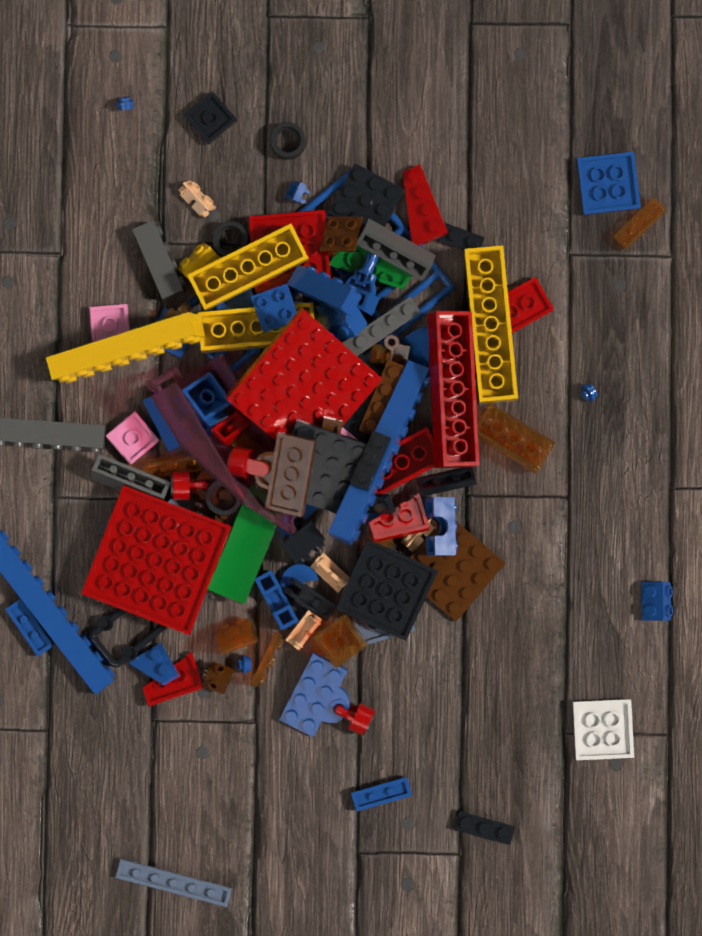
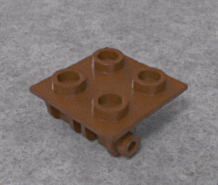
(341, 234)

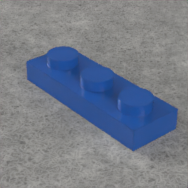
(29, 627)
(381, 794)

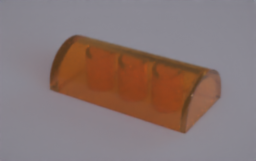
(513, 438)

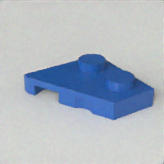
(156, 665)

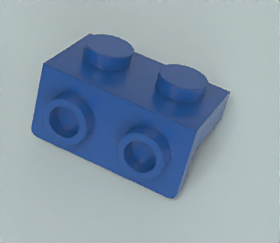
(656, 601)

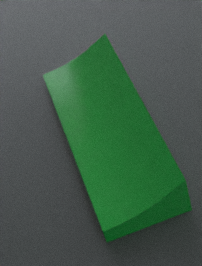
(242, 555)

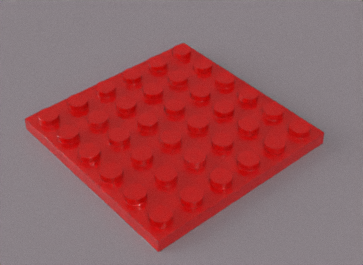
(303, 378)
(156, 560)

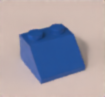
(340, 324)
(420, 346)
(206, 397)

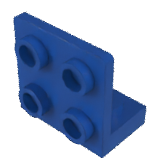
(274, 307)

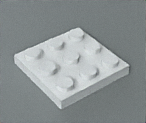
(603, 729)

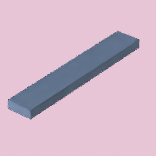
(173, 882)

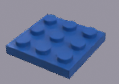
(608, 183)

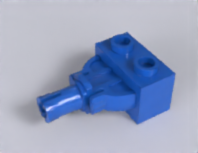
(364, 281)

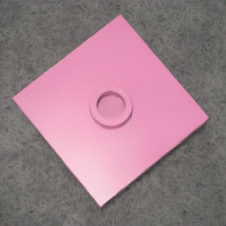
(108, 321)
(132, 438)

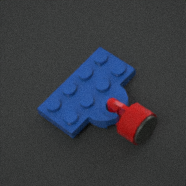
(321, 698)

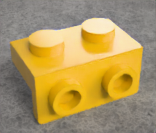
(201, 256)

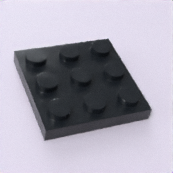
(366, 196)

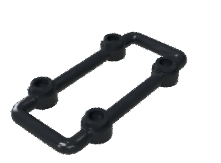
(130, 652)

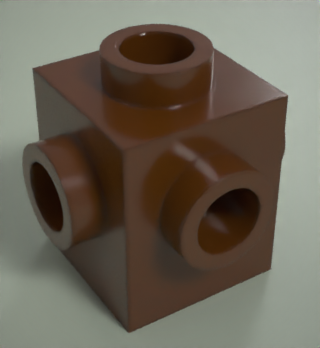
(217, 677)

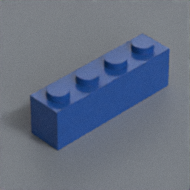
(325, 290)

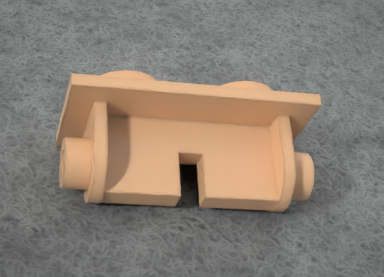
(203, 203)
(413, 541)
(330, 572)
(303, 629)

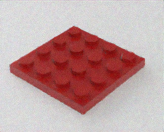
(310, 231)

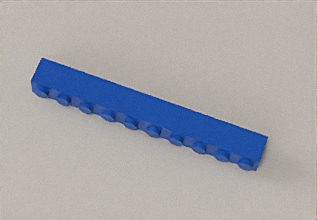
(392, 424)
(53, 617)

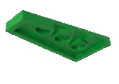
(385, 271)

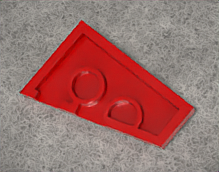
(406, 520)
(186, 683)

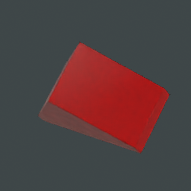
(230, 428)

